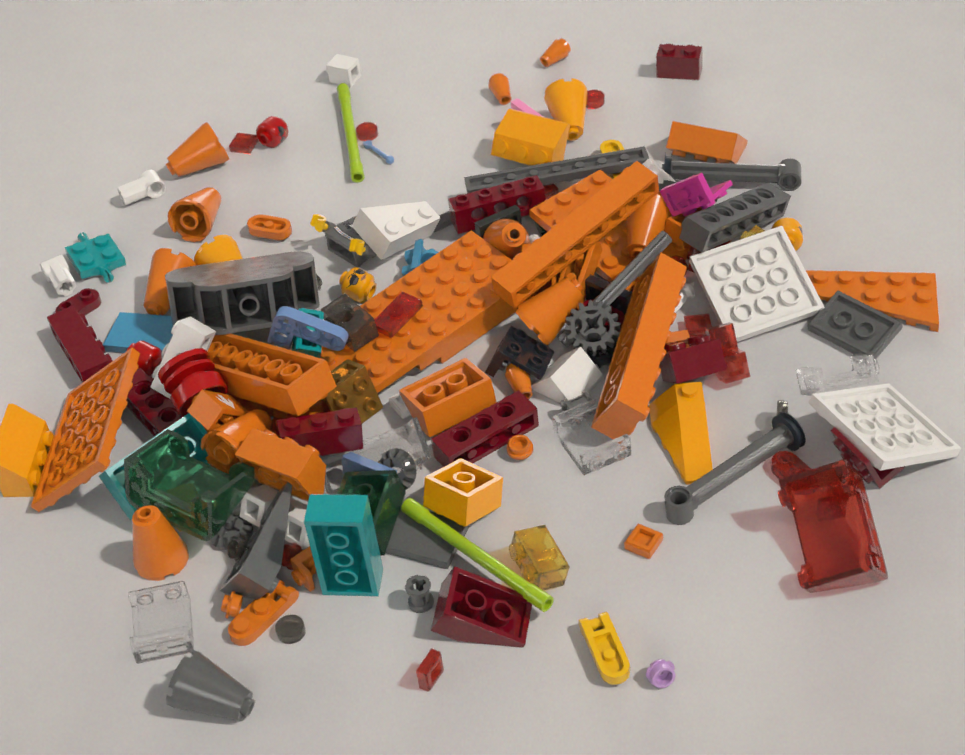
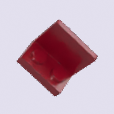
(864, 466)

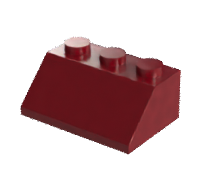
(326, 432)

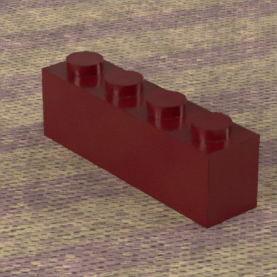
(78, 342)

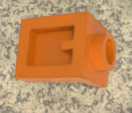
(303, 569)

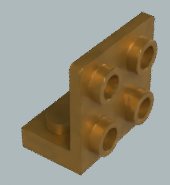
(353, 390)

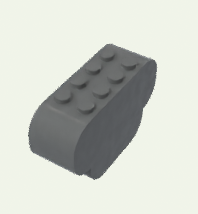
(243, 291)

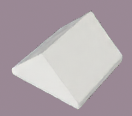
(569, 376)

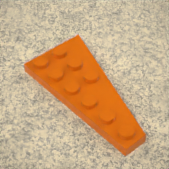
(892, 293)

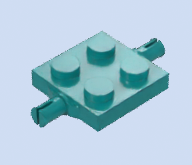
(95, 256)

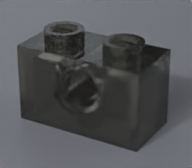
(353, 319)

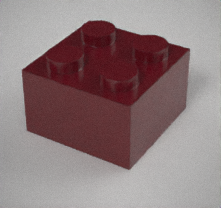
(692, 359)

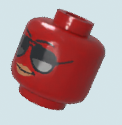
(272, 131)

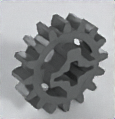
(592, 317)

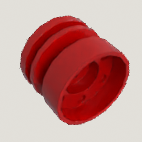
(188, 375)

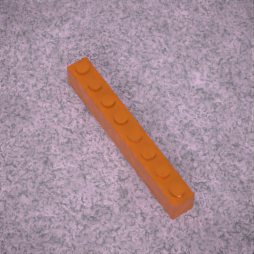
(575, 234)

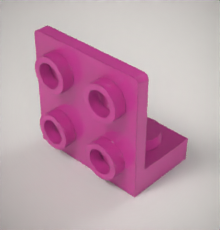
(692, 193)

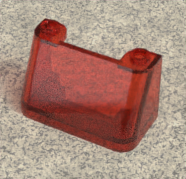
(834, 527)

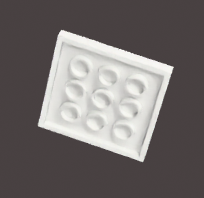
(756, 283)
(884, 426)

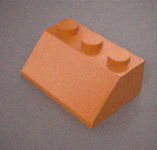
(705, 143)
(448, 396)
(283, 461)

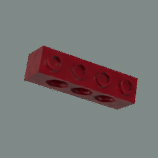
(477, 205)
(149, 406)
(486, 430)

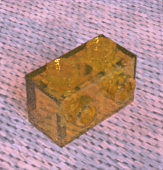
(539, 557)

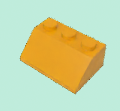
(530, 138)
(23, 451)

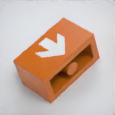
(215, 409)

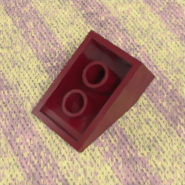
(480, 611)

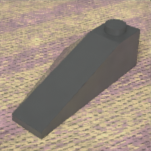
(259, 566)

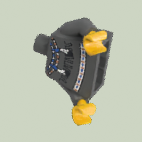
(344, 240)

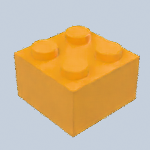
(462, 492)

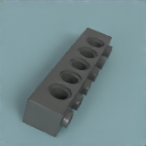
(734, 217)

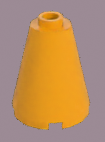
(568, 104)
(220, 250)

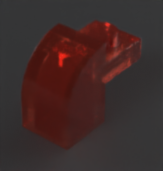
(734, 358)

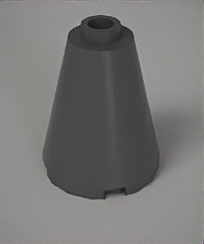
(208, 689)

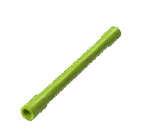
(355, 166)
(528, 590)

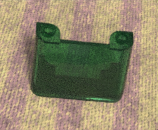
(184, 489)

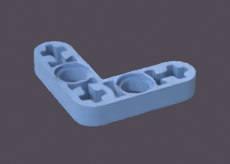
(334, 337)

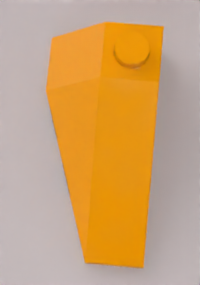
(683, 429)

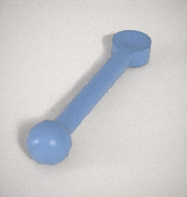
(368, 145)

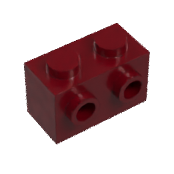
(679, 61)

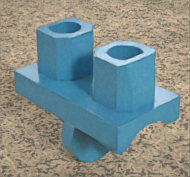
(417, 256)

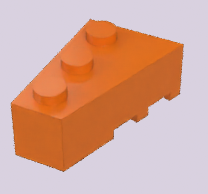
(581, 267)

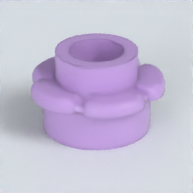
(661, 673)

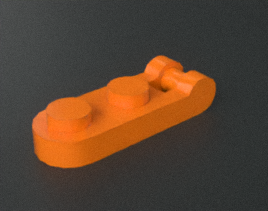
(261, 614)

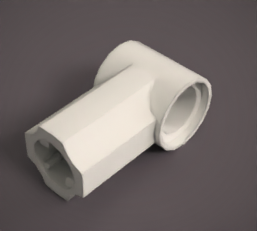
(147, 185)
(59, 275)

